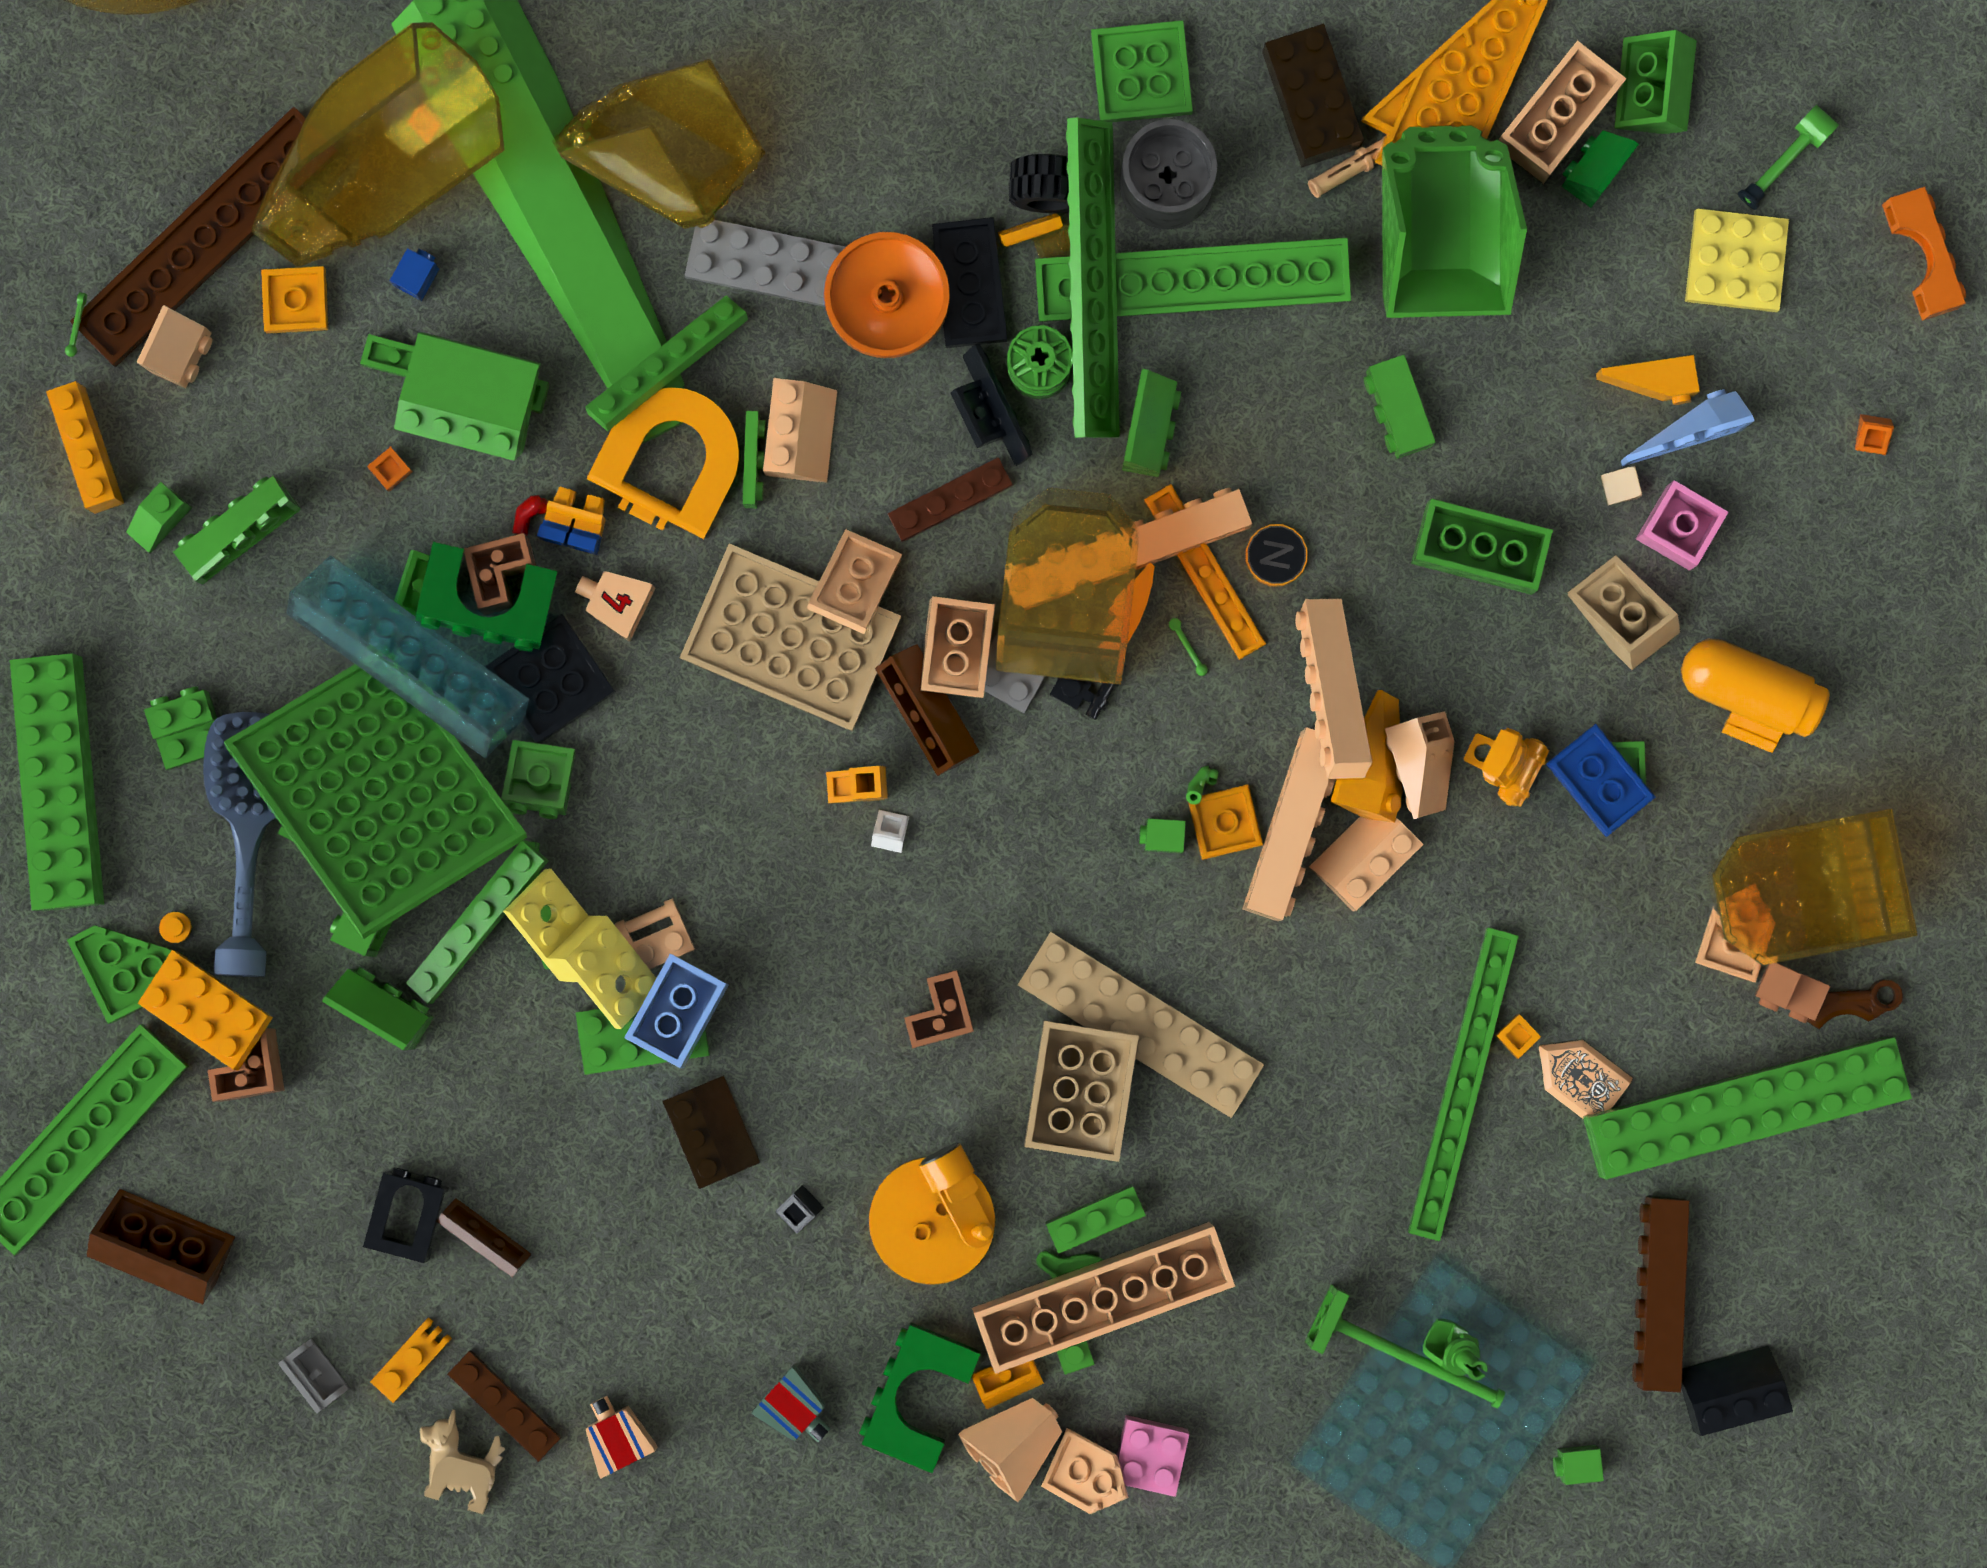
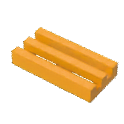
(1030, 229)

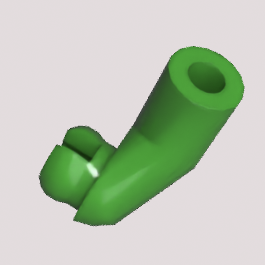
(1196, 785)

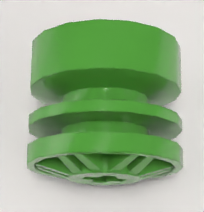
(1028, 376)

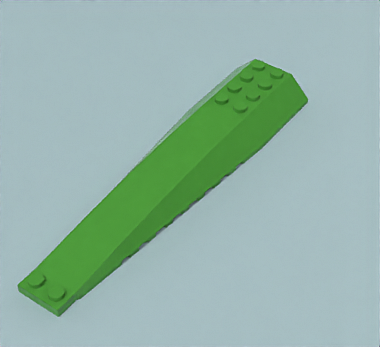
(546, 202)

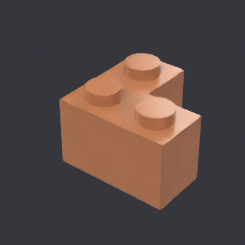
(491, 565)
(1791, 991)
(949, 1015)
(257, 1076)

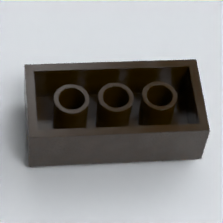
(1312, 95)

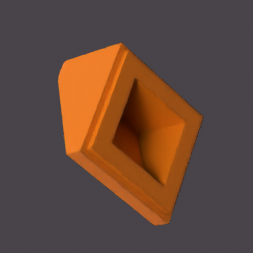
(1874, 434)

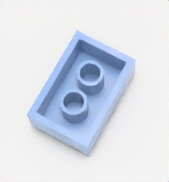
(676, 1011)

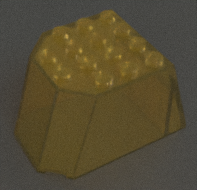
(1068, 588)
(1812, 889)

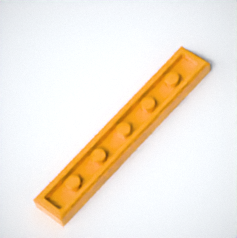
(1212, 584)

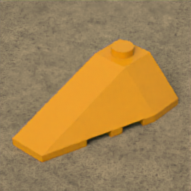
(1380, 791)

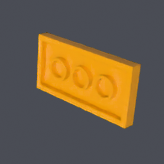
(205, 1010)

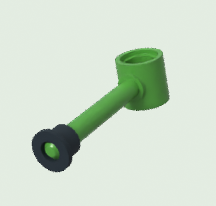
(1812, 129)

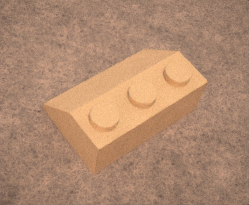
(799, 430)
(1365, 858)

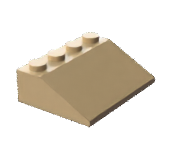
(1081, 1091)

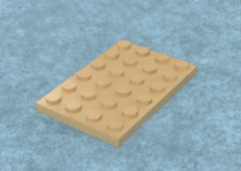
(766, 639)

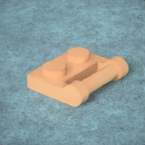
(657, 946)

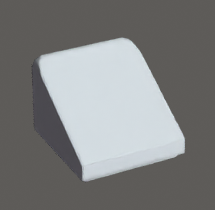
(890, 831)

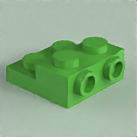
(181, 726)
(538, 779)

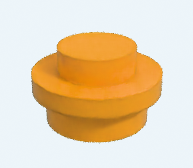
(175, 927)

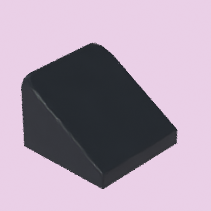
(799, 1209)

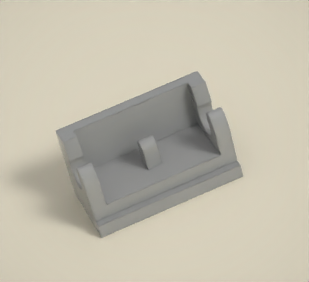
(314, 1375)

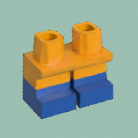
(571, 525)

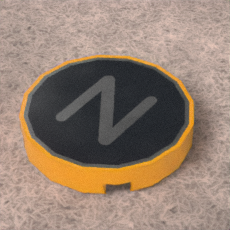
(1276, 555)

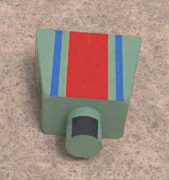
(793, 1407)

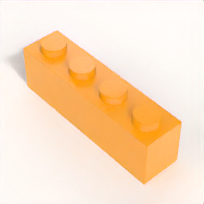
(85, 447)

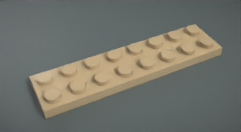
(1166, 1038)

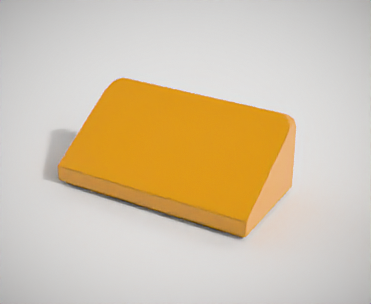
(1006, 1384)

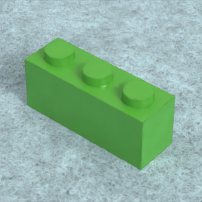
(1399, 407)
(1095, 1218)

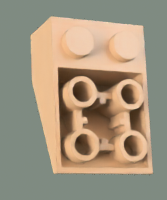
(1423, 761)

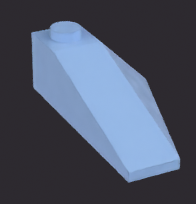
(1712, 419)

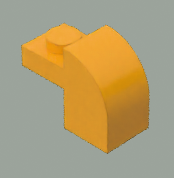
(857, 784)

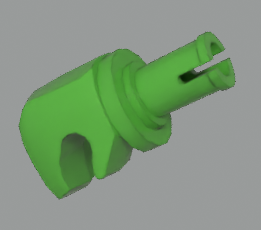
(1454, 1349)

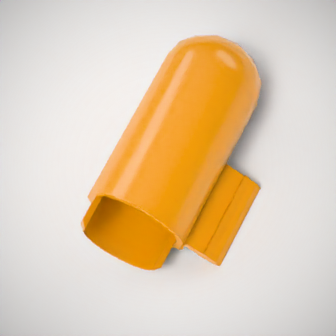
(1758, 691)

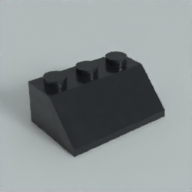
(1734, 1391)

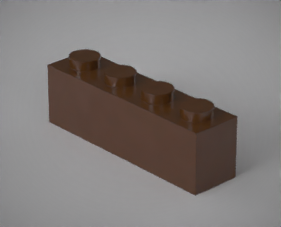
(927, 713)

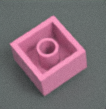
(1682, 525)
(1152, 1455)

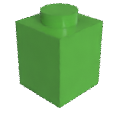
(1163, 835)
(1579, 1465)

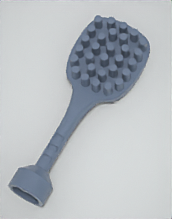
(242, 806)

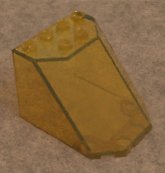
(667, 143)

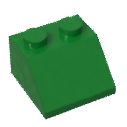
(1598, 166)

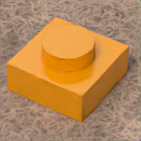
(1518, 1036)

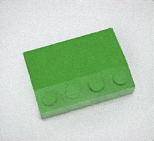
(467, 396)

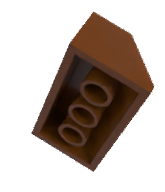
(160, 1246)

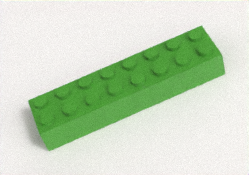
(56, 782)

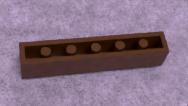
(1662, 1294)

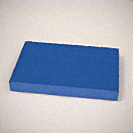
(1600, 780)

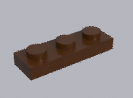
(483, 1237)

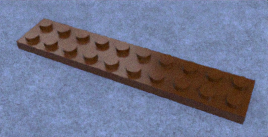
(187, 249)

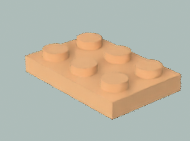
(854, 581)

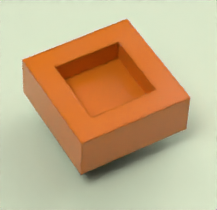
(389, 469)

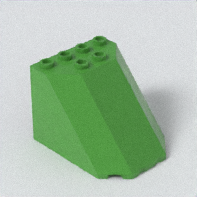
(1449, 224)

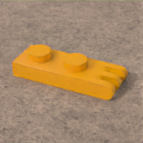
(409, 1361)

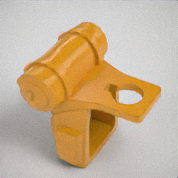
(1510, 763)

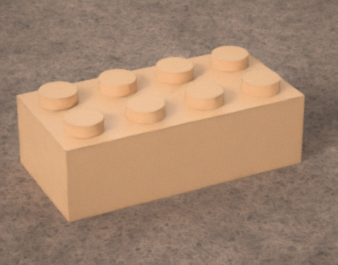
(1561, 111)

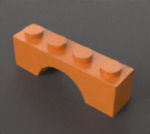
(1914, 217)

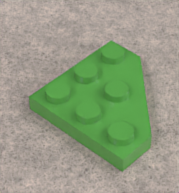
(116, 968)

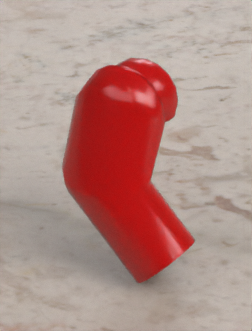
(527, 510)

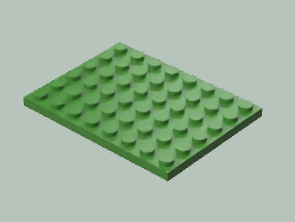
(374, 796)

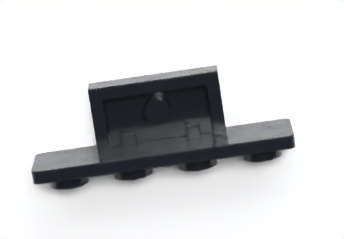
(987, 409)

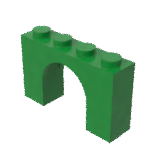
(442, 607)
(887, 1429)

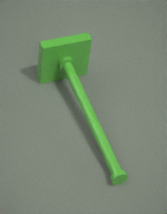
(1330, 1320)

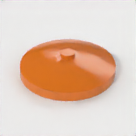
(886, 295)

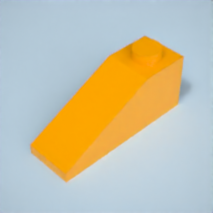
(1659, 379)

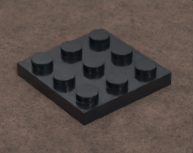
(556, 678)

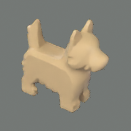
(456, 1469)

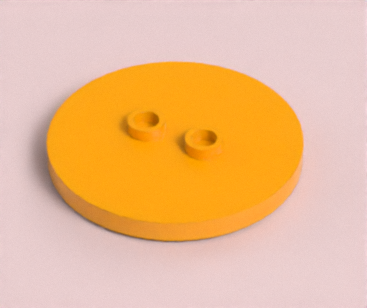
(916, 1230)

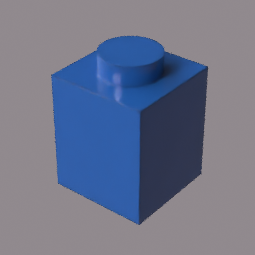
(415, 273)

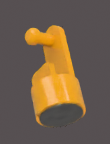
(951, 1176)

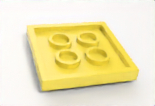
(1737, 260)

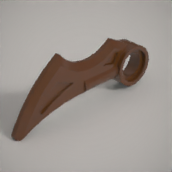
(1858, 1003)

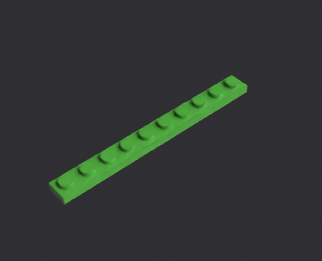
(1463, 1084)

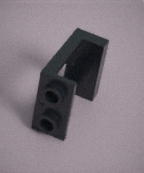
(433, 1196)

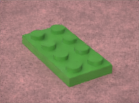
(607, 1049)

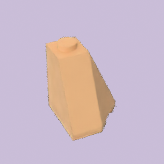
(1014, 1444)

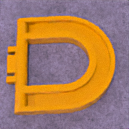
(714, 480)

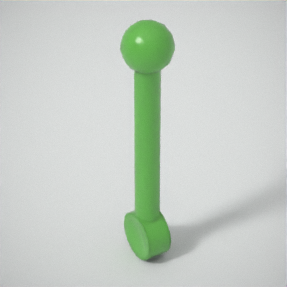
(71, 350)
(1175, 624)

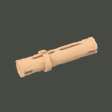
(1338, 174)

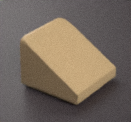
(1621, 485)

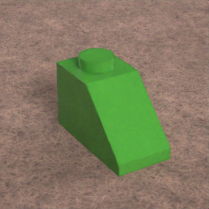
(157, 516)

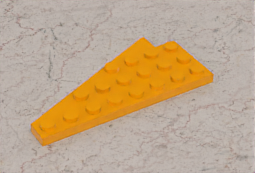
(1464, 76)

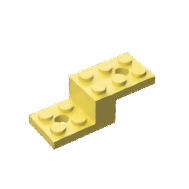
(582, 948)

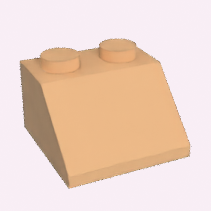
(175, 347)

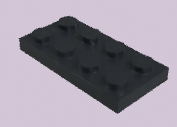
(973, 274)

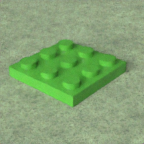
(1141, 71)

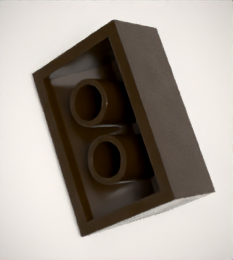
(711, 1132)

